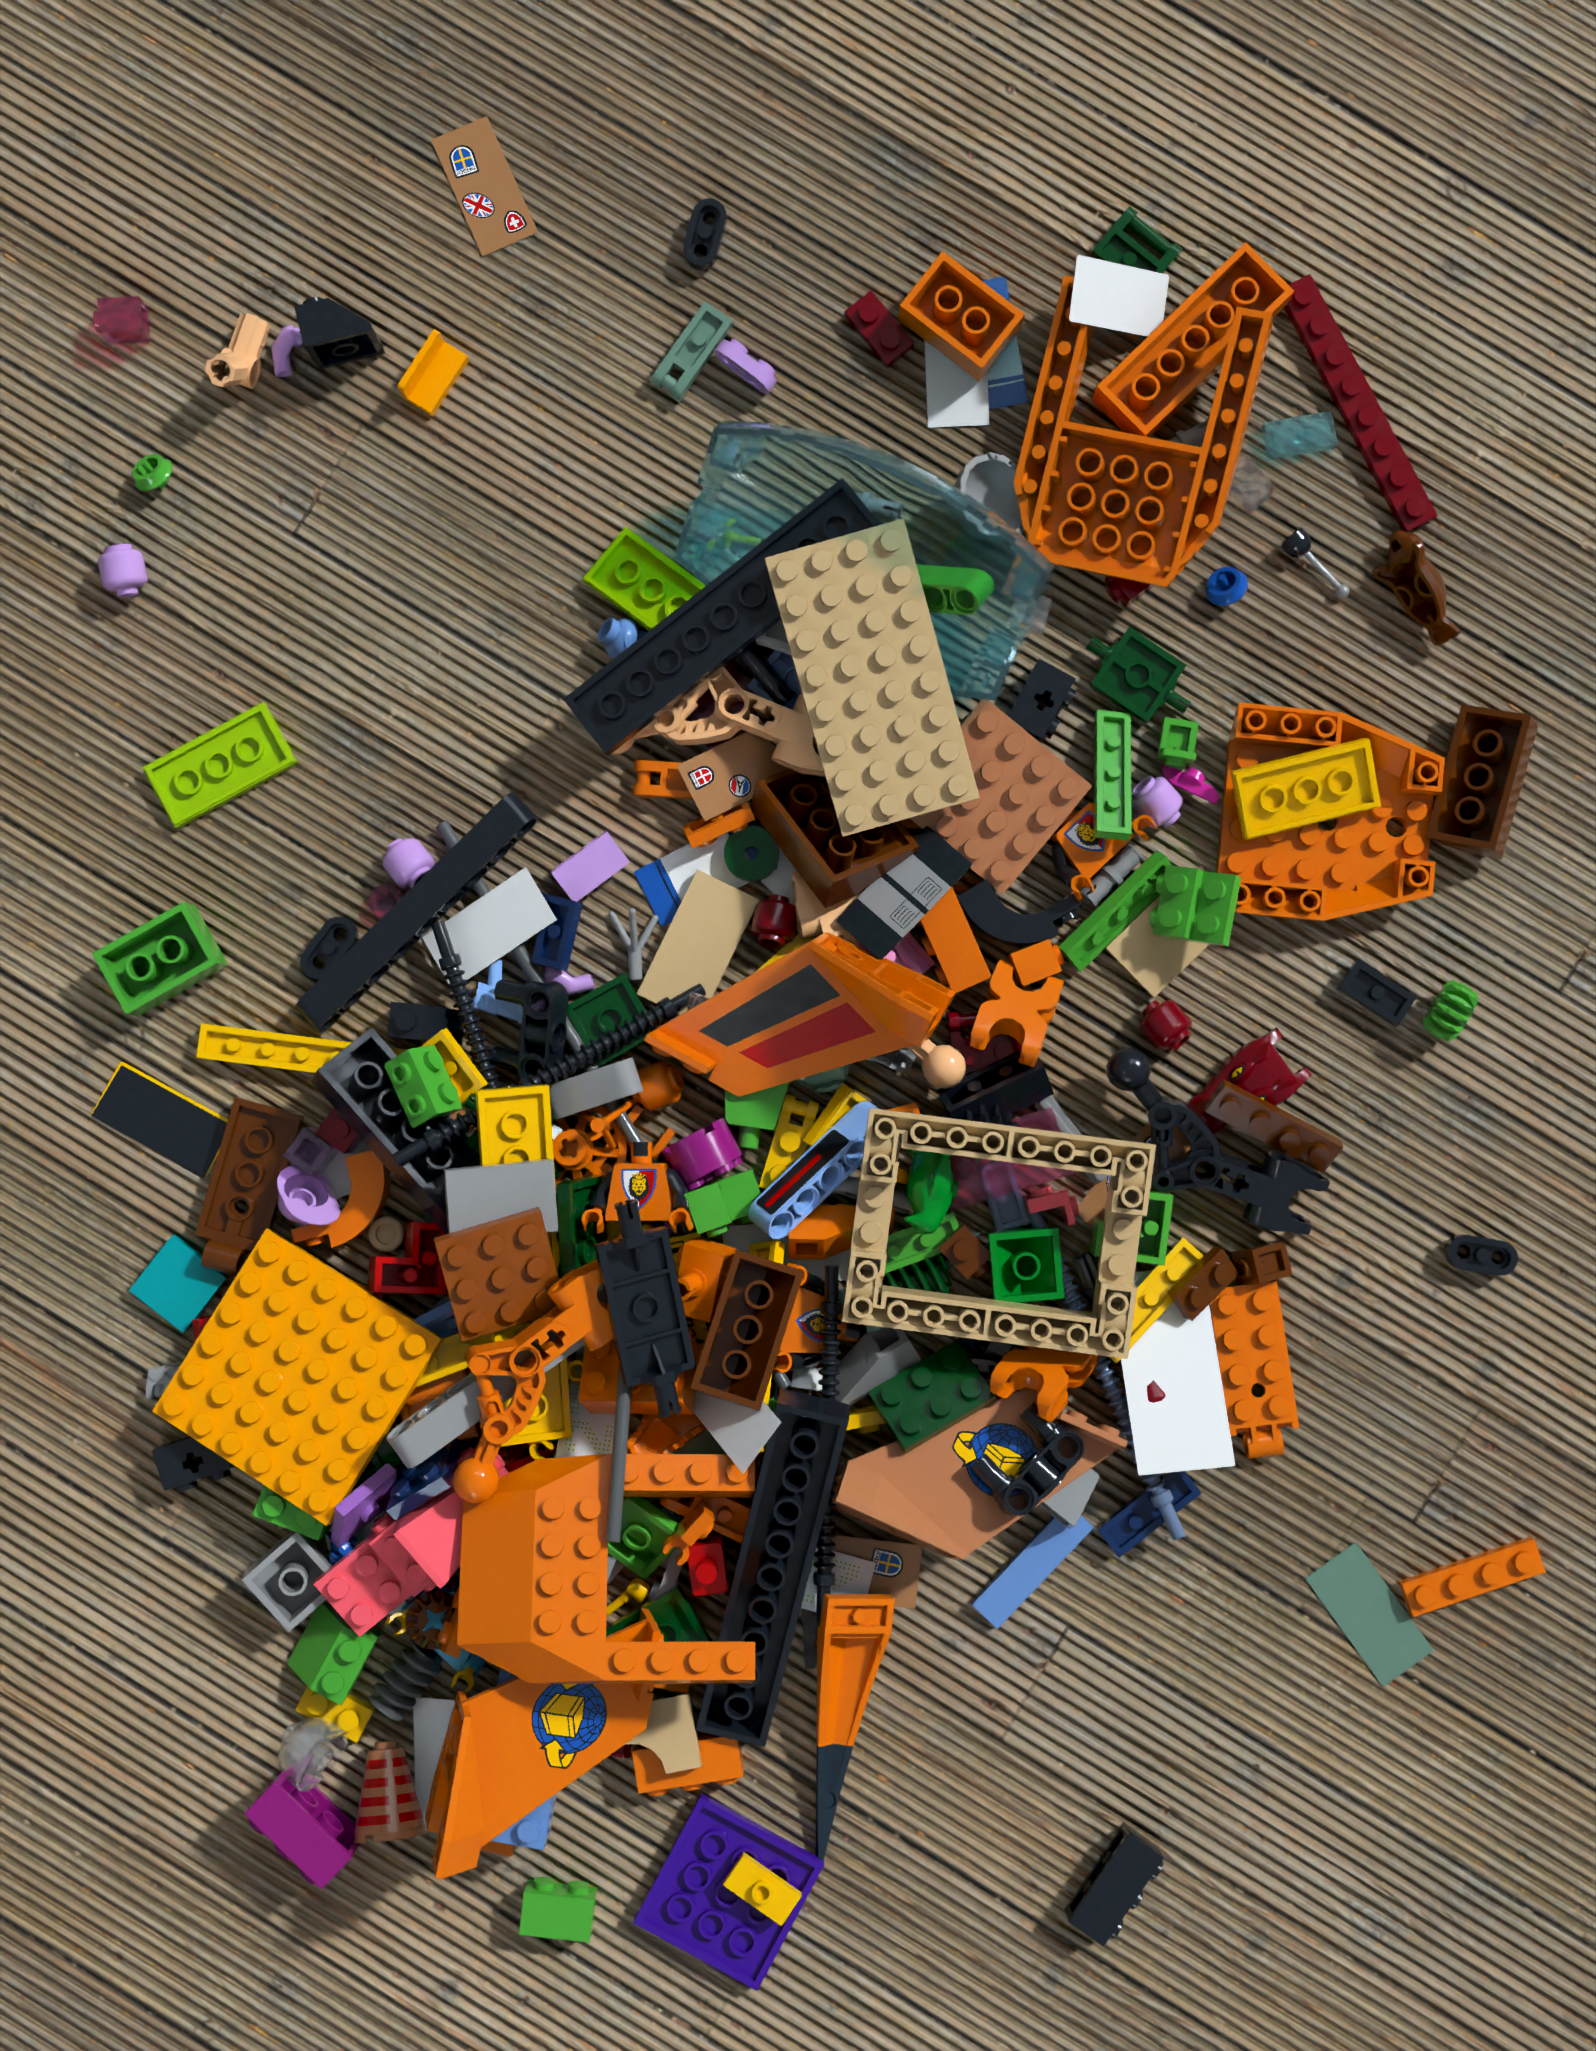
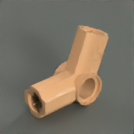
(241, 360)

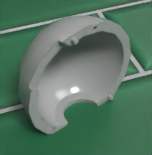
(990, 482)

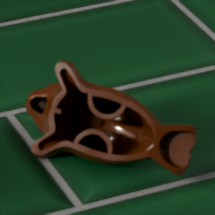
(1417, 585)

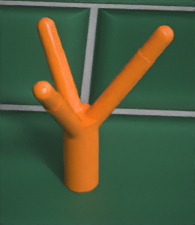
(603, 1123)

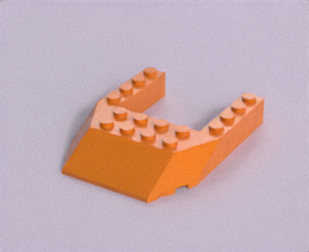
(1124, 498)
(541, 1565)

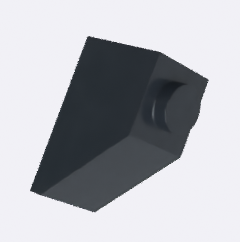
(422, 1022)

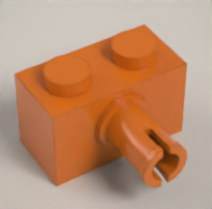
(702, 1276)

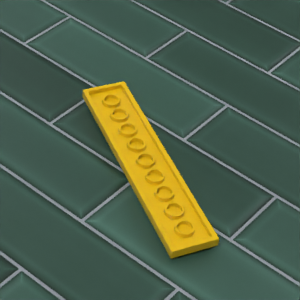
(518, 1128)

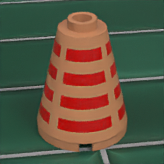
(388, 1797)

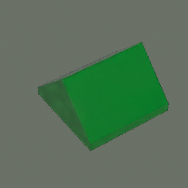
(1026, 1265)

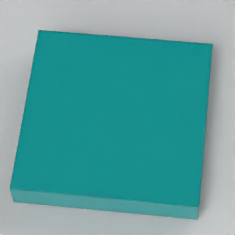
(178, 1284)

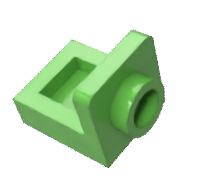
(1177, 742)

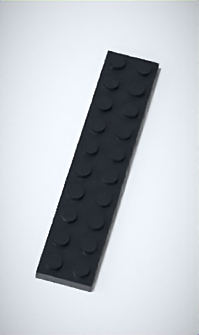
(705, 628)

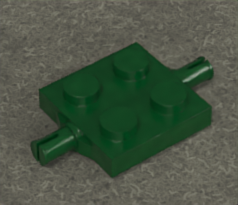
(1138, 675)

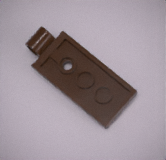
(245, 1171)

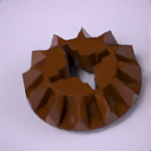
(417, 1618)

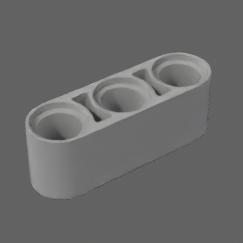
(594, 1088)

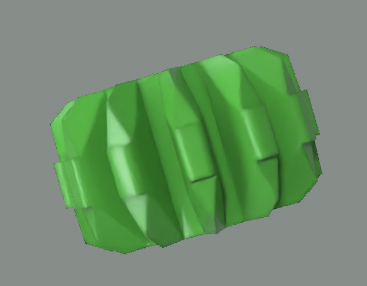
(1450, 1010)

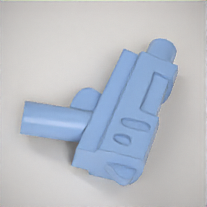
(486, 1001)

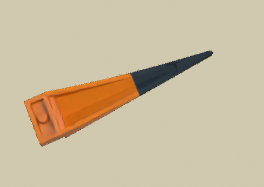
(848, 1656)

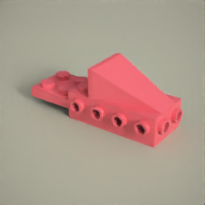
(399, 1559)

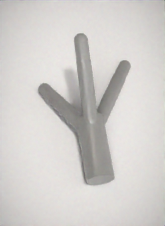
(632, 944)

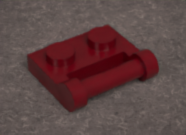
(975, 1059)

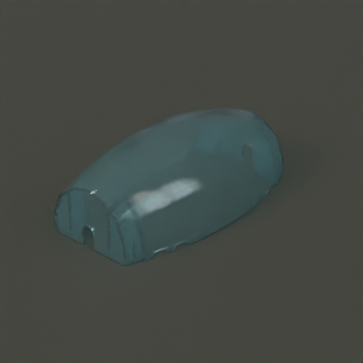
(769, 472)

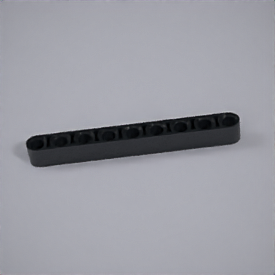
(416, 912)

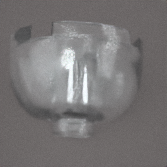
(309, 1749)

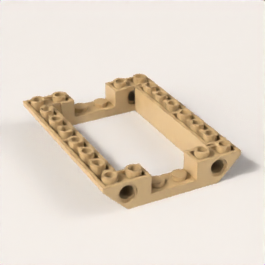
(1099, 1332)

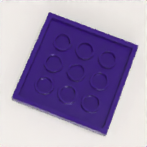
(703, 1916)

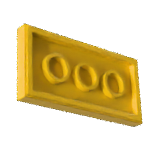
(1305, 788)

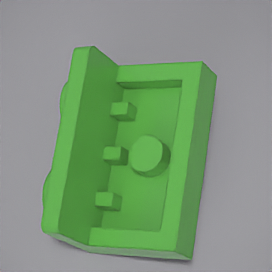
(423, 1085)

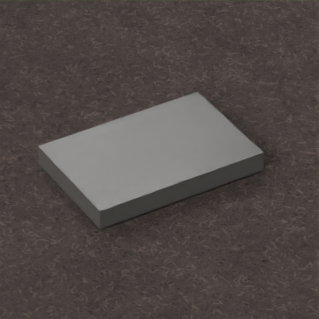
(499, 1190)

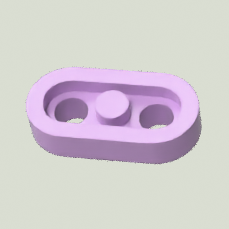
(756, 373)

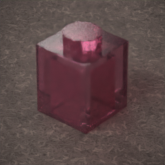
(122, 320)

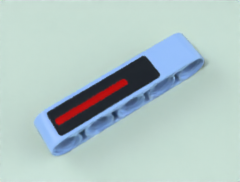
(812, 1175)

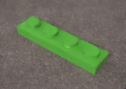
(1112, 775)
(1114, 913)

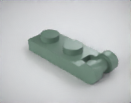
(692, 350)

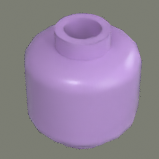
(122, 570)
(1156, 799)
(407, 862)

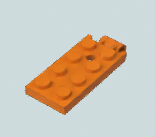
(1254, 1351)

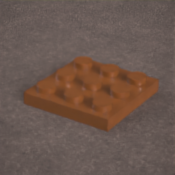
(498, 1273)

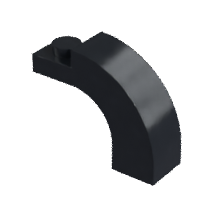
(1005, 926)

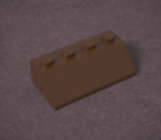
(1482, 780)
(747, 1330)

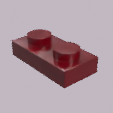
(879, 329)

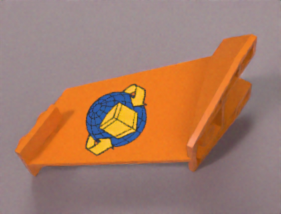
(522, 1747)

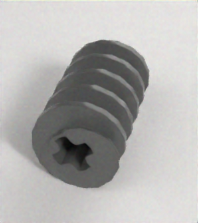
(407, 1682)

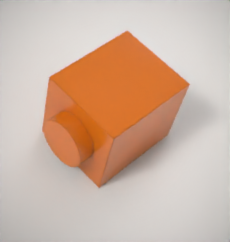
(1036, 962)

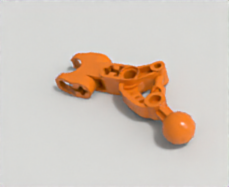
(573, 1318)

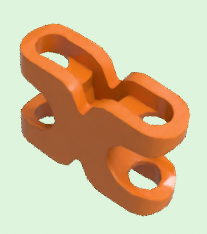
(1016, 1013)
(1044, 1371)

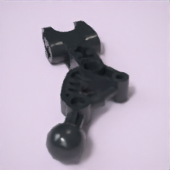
(1264, 1187)

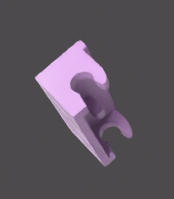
(590, 866)

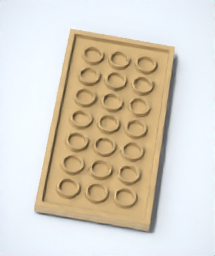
(872, 677)

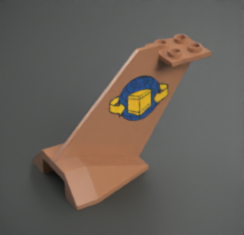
(936, 1495)

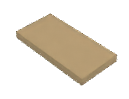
(699, 939)

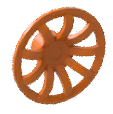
(576, 1149)

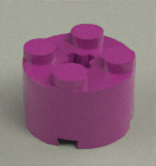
(703, 1152)

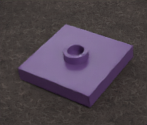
(362, 1505)

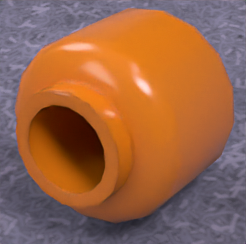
(660, 1084)

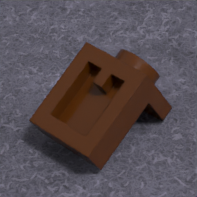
(1262, 1263)

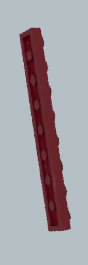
(1358, 406)

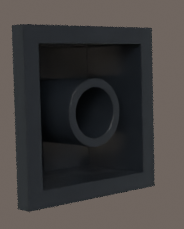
(335, 333)

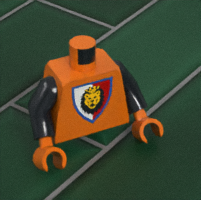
(1081, 855)
(653, 1184)
(802, 1336)

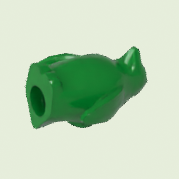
(929, 1189)

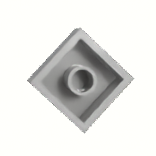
(286, 1578)

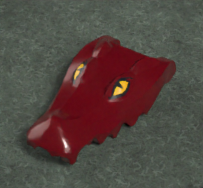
(1256, 1069)

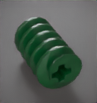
(929, 1279)

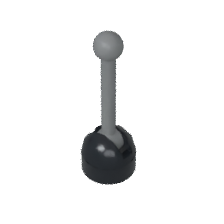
(1299, 545)

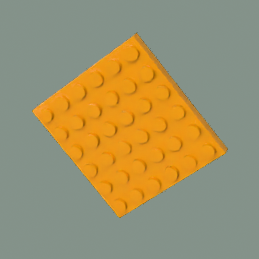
(298, 1376)

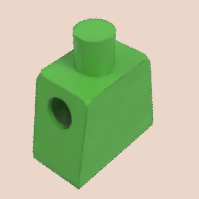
(754, 1112)

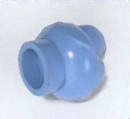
(619, 635)

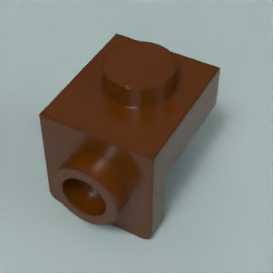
(966, 1252)

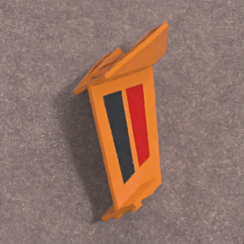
(804, 1017)

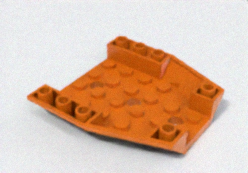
(1357, 862)

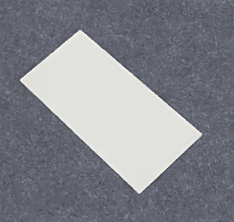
(1191, 1422)

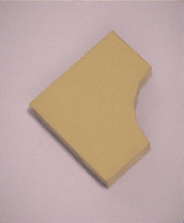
(672, 1734)

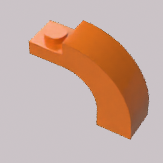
(367, 1199)

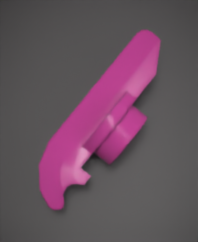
(1191, 781)

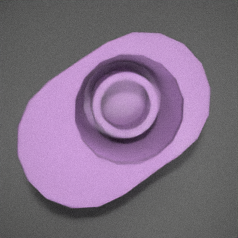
(306, 1198)

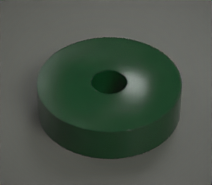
(755, 869)

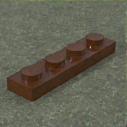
(1273, 1126)

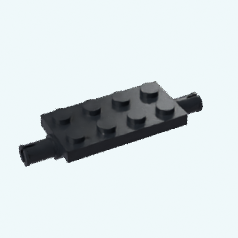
(645, 1307)

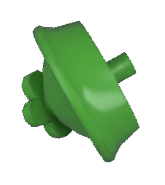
(152, 472)

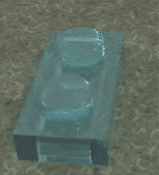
(1299, 435)

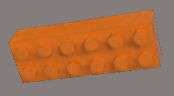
(1188, 345)

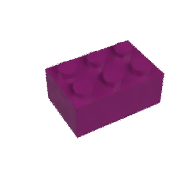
(304, 1829)

